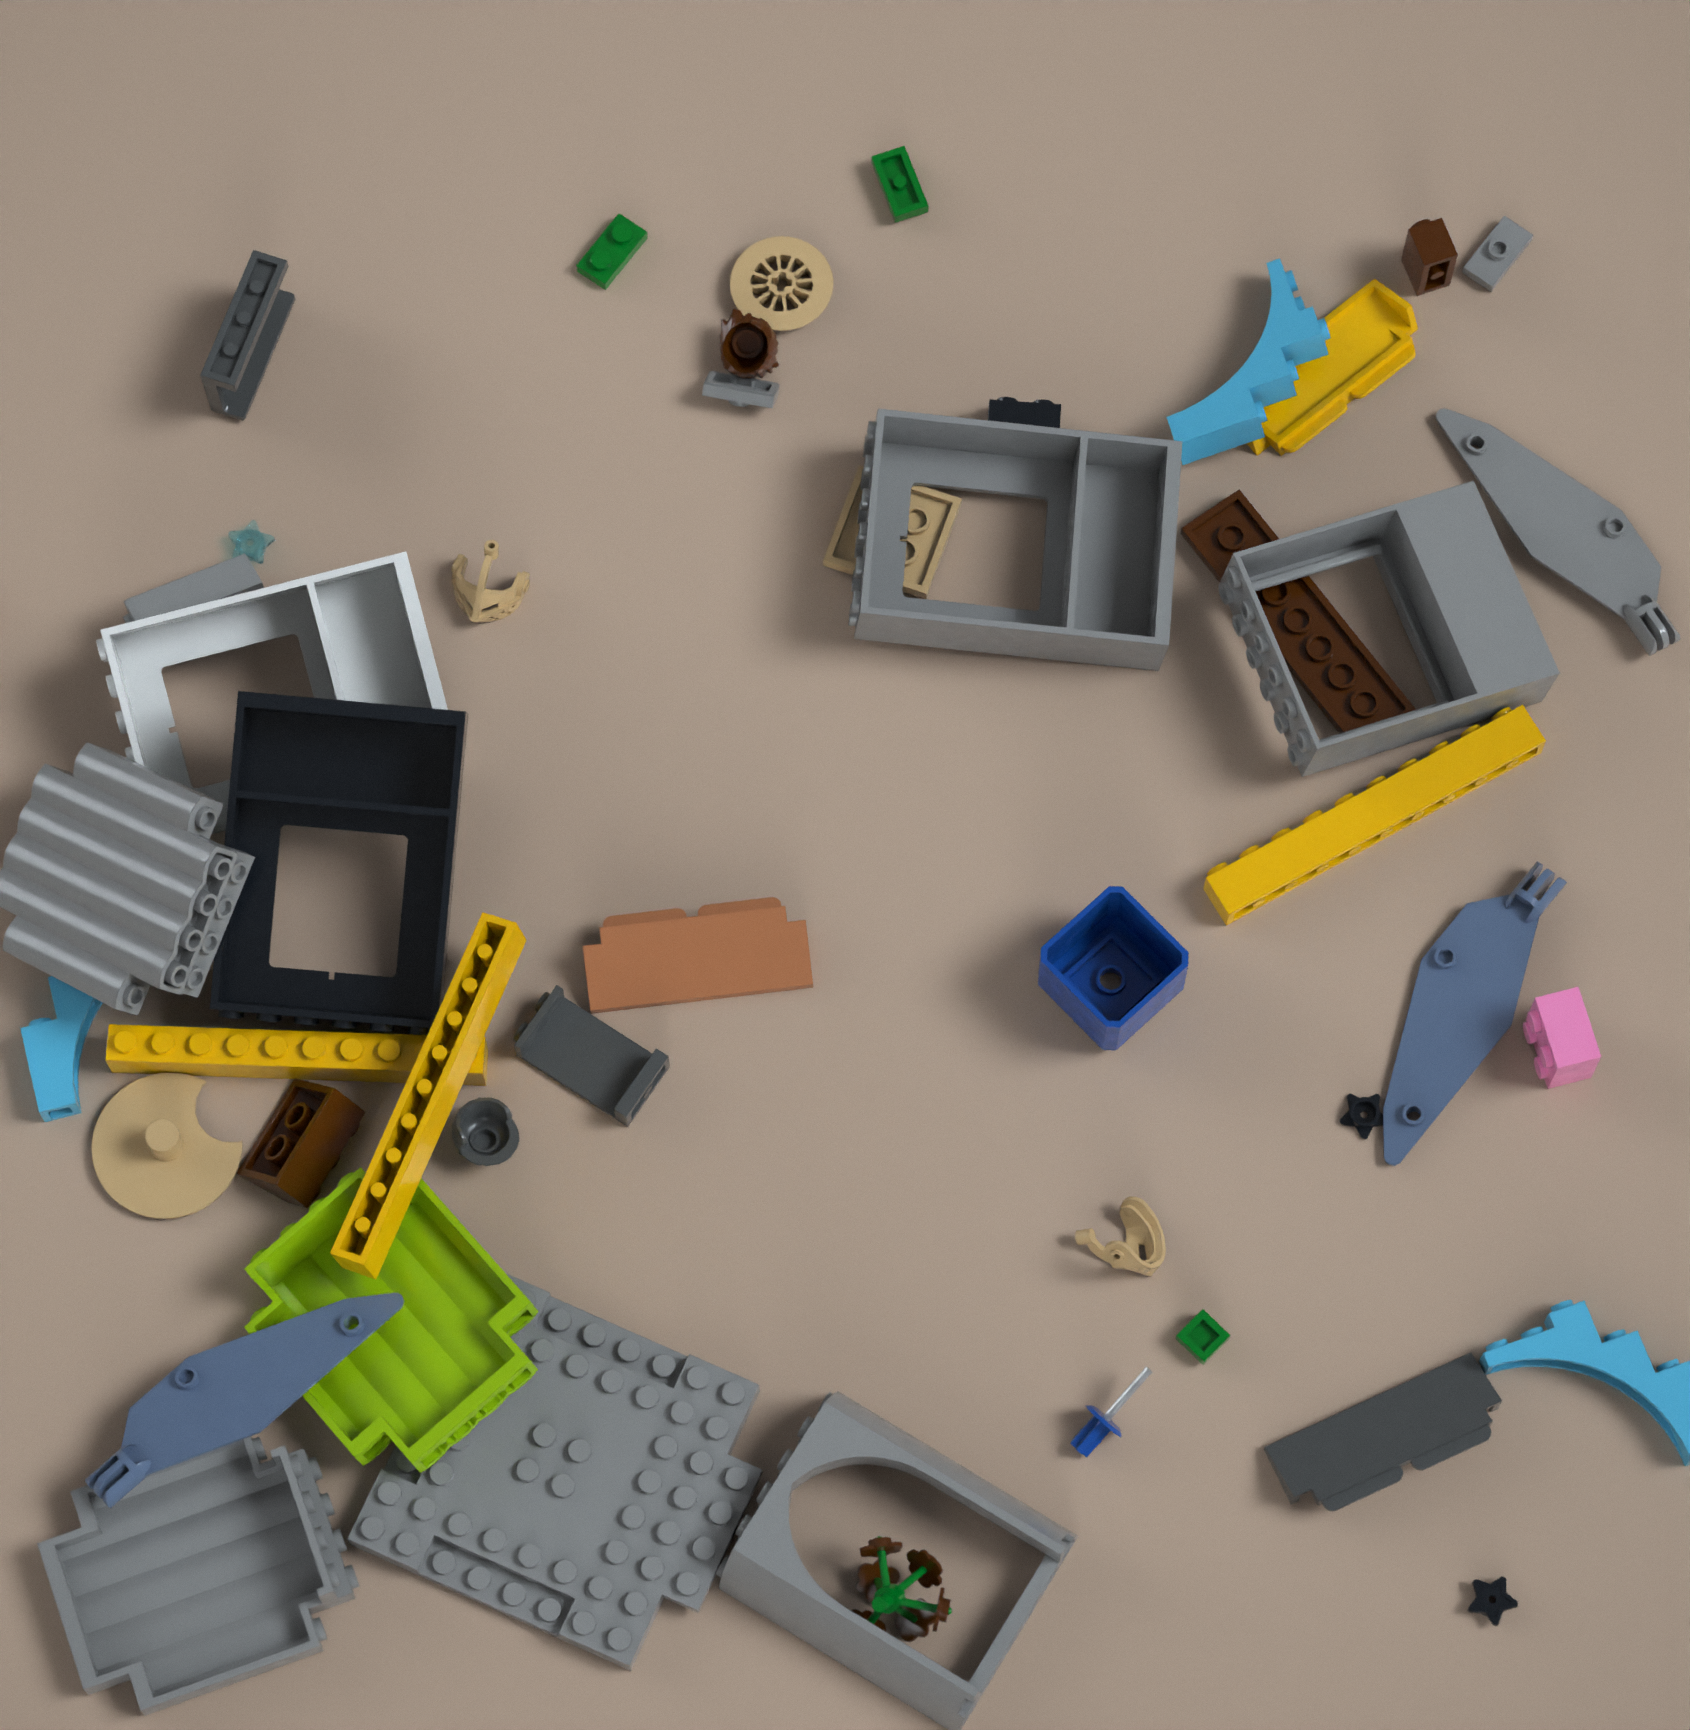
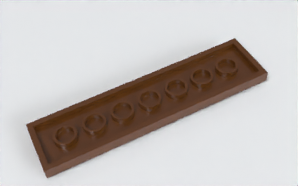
(1307, 627)

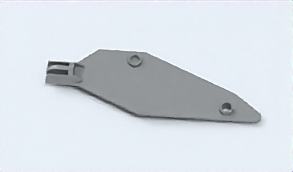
(1566, 527)

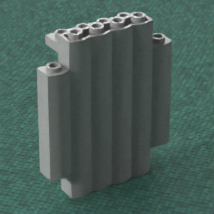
(119, 880)
(199, 1574)

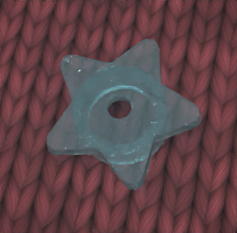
(251, 532)

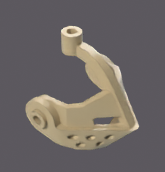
(474, 598)
(1141, 1230)

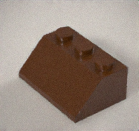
(302, 1142)

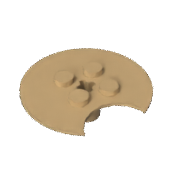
(155, 1151)

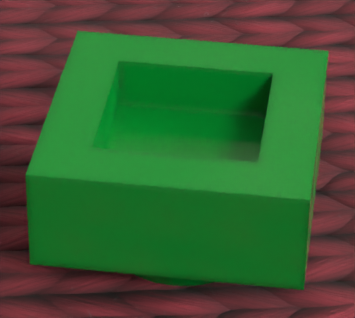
(1202, 1336)

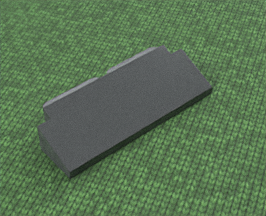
(1371, 1441)

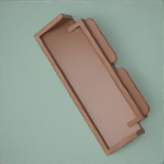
(685, 959)

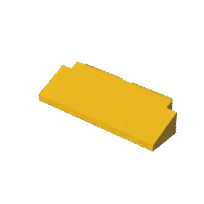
(1364, 350)

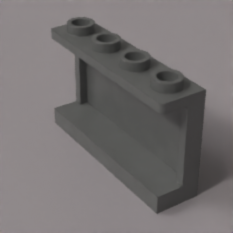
(247, 336)

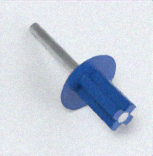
(1101, 1424)

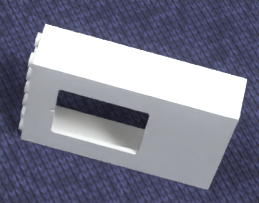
(355, 631)

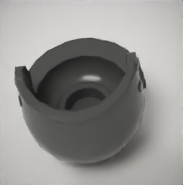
(485, 1132)

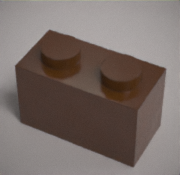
(1429, 256)

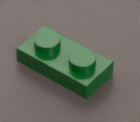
(899, 184)
(612, 251)

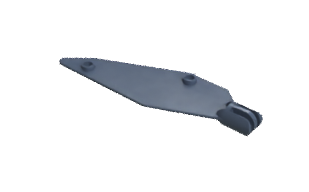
(1461, 1005)
(236, 1390)

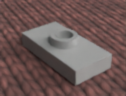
(1497, 253)
(740, 391)

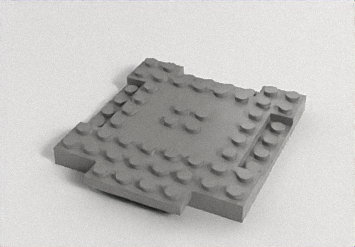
(581, 1488)

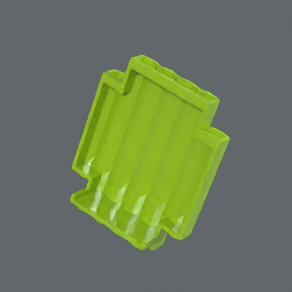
(430, 1365)

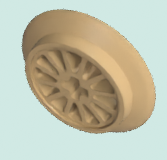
(796, 253)

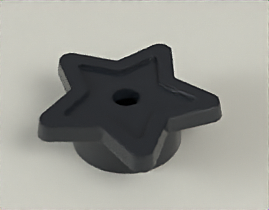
(1364, 1104)
(1491, 1610)

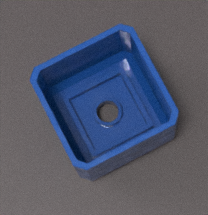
(1120, 939)

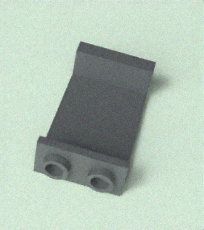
(589, 1057)

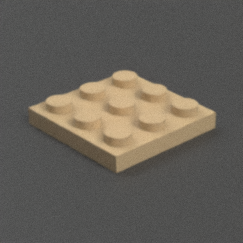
(929, 528)

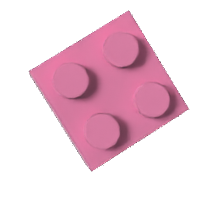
(1561, 1038)

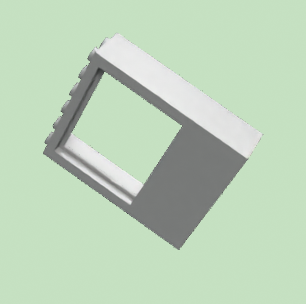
(1451, 596)

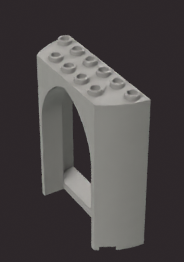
(773, 1581)

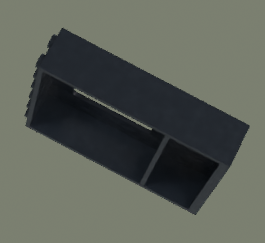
(349, 772)

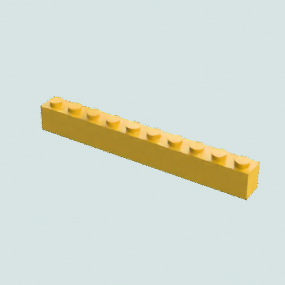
(1373, 814)
(271, 1053)
(428, 1096)

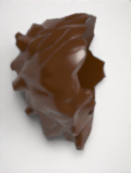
(748, 345)

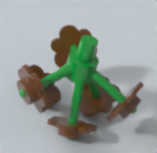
(880, 1589)

